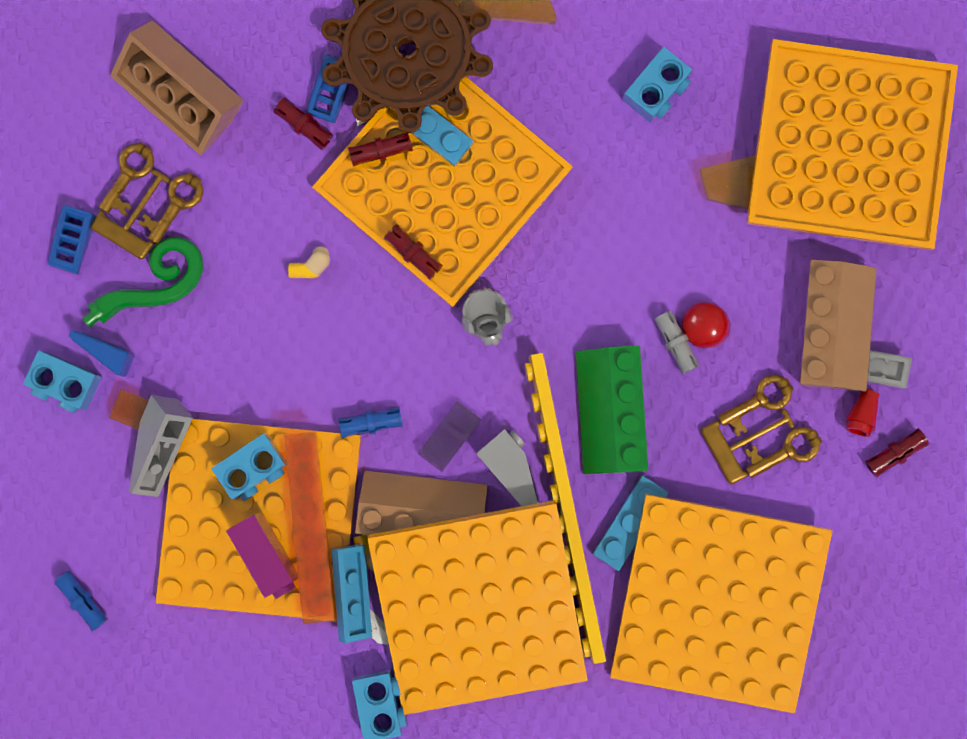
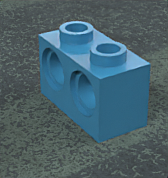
(652, 81)
(63, 376)
(246, 460)
(370, 706)

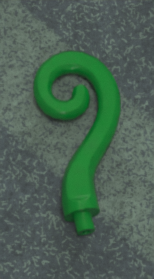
(111, 303)

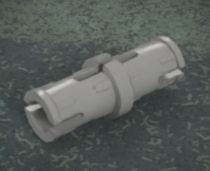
(676, 342)

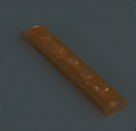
(309, 527)

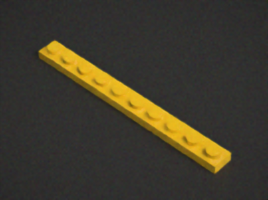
(561, 492)

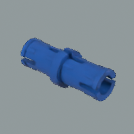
(370, 422)
(80, 600)

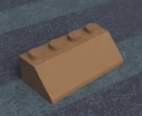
(175, 86)
(838, 325)
(408, 501)

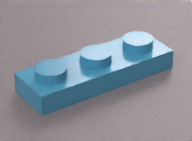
(623, 530)
(351, 593)

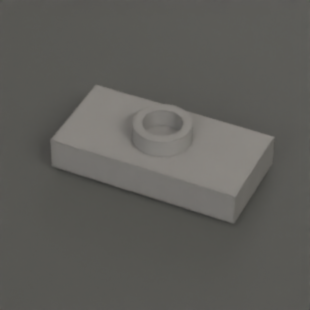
(889, 369)

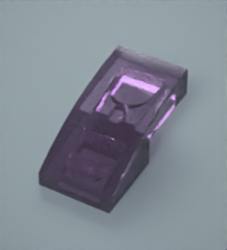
(449, 436)

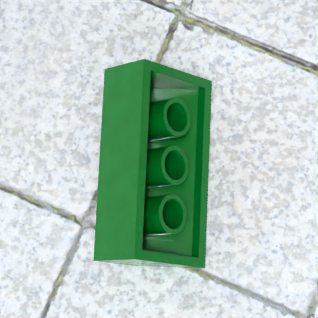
(611, 410)

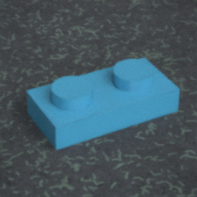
(442, 137)

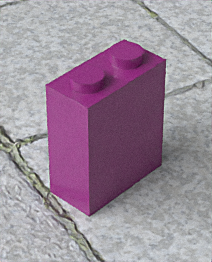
(263, 556)

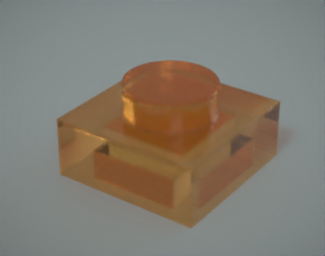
(128, 409)

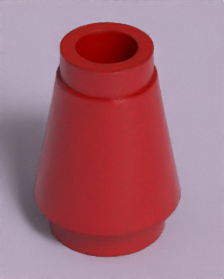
(863, 415)

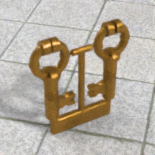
(121, 235)
(723, 452)

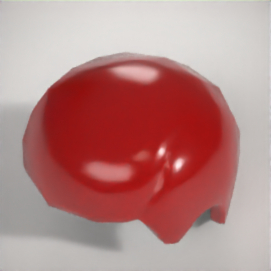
(706, 325)

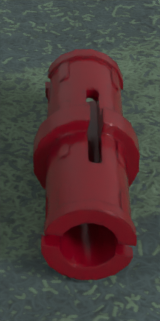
(303, 123)
(380, 149)
(413, 251)
(897, 452)

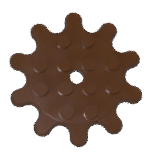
(413, 82)

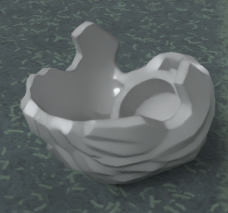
(486, 315)

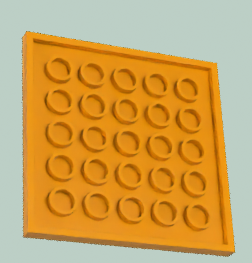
(852, 144)
(456, 212)
(197, 555)
(720, 603)
(478, 607)

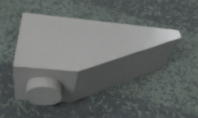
(157, 444)
(510, 466)

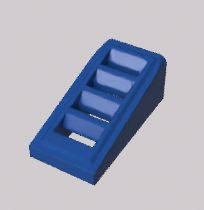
(330, 116)
(60, 237)
(111, 356)

